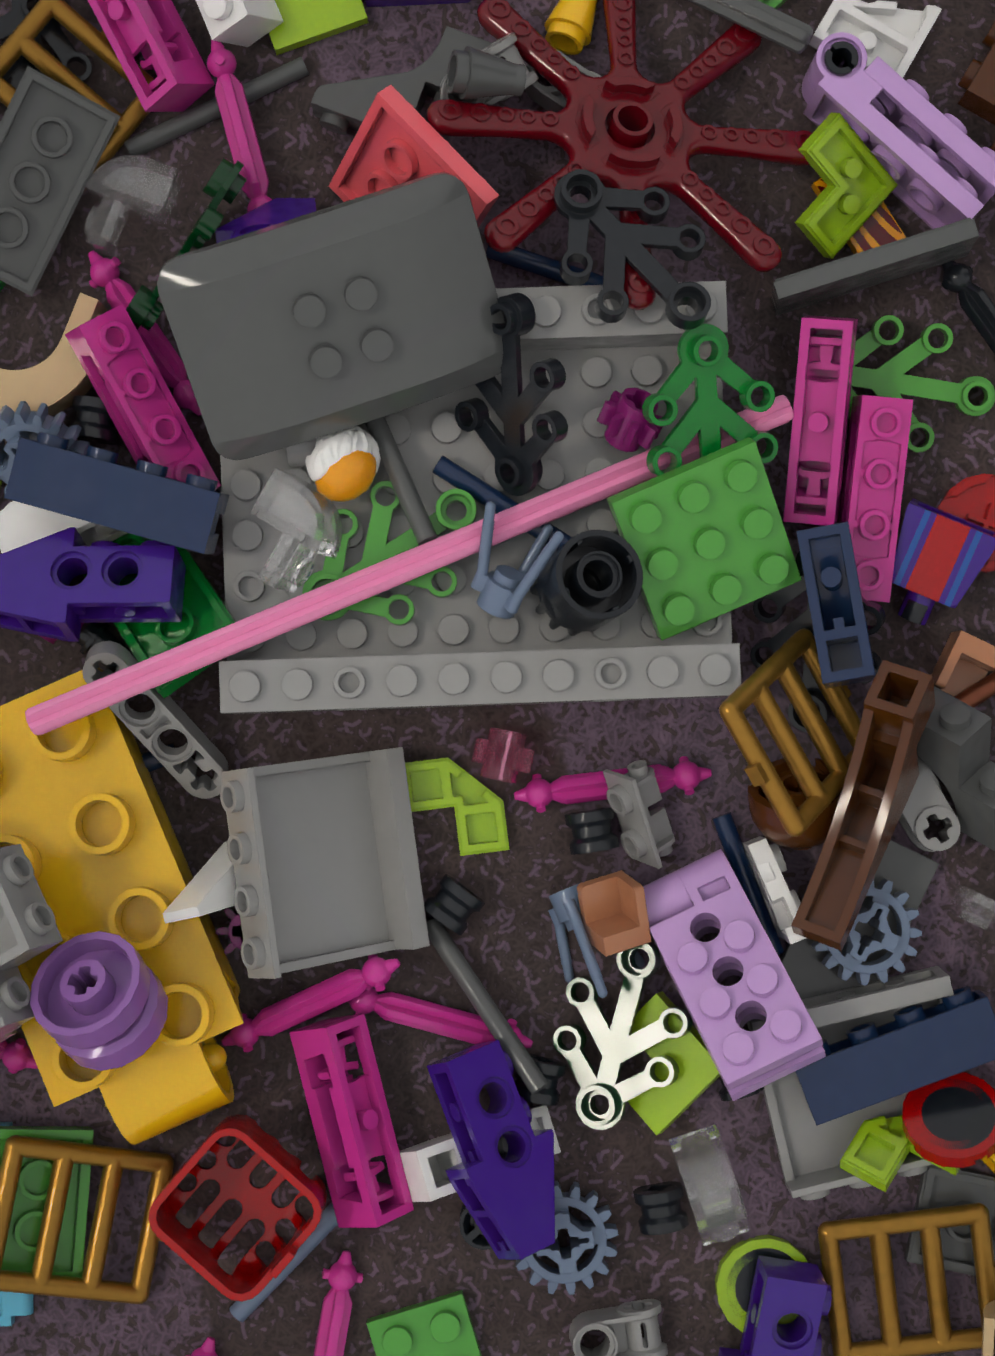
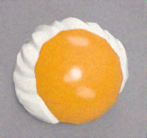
(344, 464)

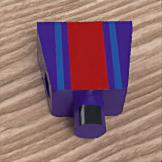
(937, 559)

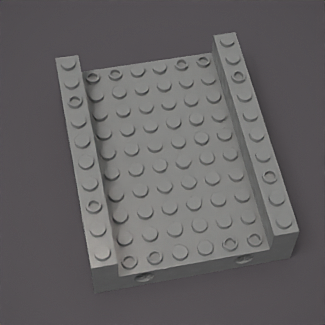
(452, 646)

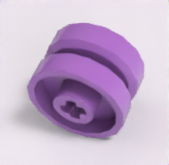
(99, 1000)

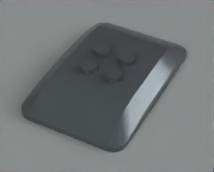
(335, 316)

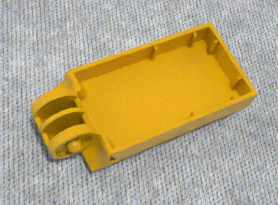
(113, 867)

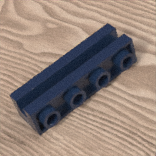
(116, 495)
(900, 1055)

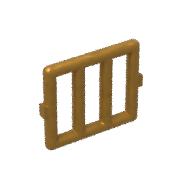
(23, 43)
(759, 767)
(64, 1155)
(878, 1229)

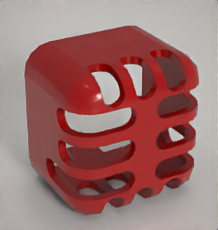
(250, 1273)

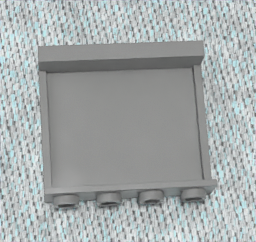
(323, 861)
(811, 1152)

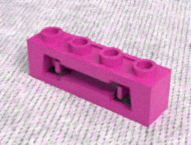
(166, 47)
(137, 395)
(820, 419)
(875, 487)
(351, 1122)

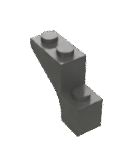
(346, 103)
(958, 752)

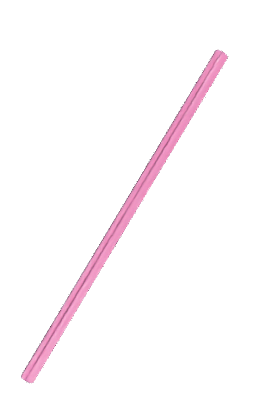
(368, 582)

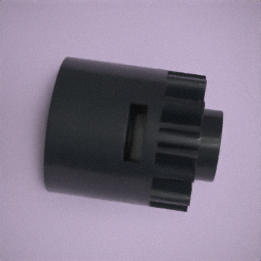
(589, 581)

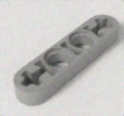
(162, 717)

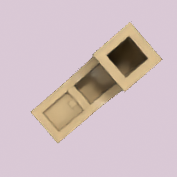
(58, 376)

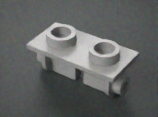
(644, 832)

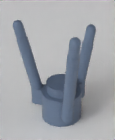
(506, 587)
(567, 912)

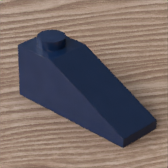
(836, 605)

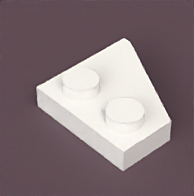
(881, 27)
(781, 902)

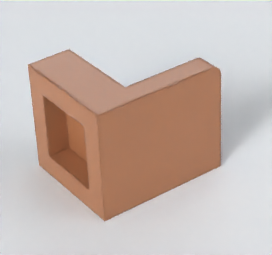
(963, 663)
(614, 912)

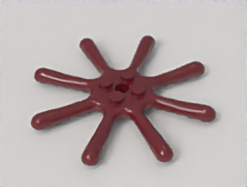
(624, 133)

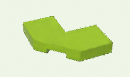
(477, 809)
(880, 1151)

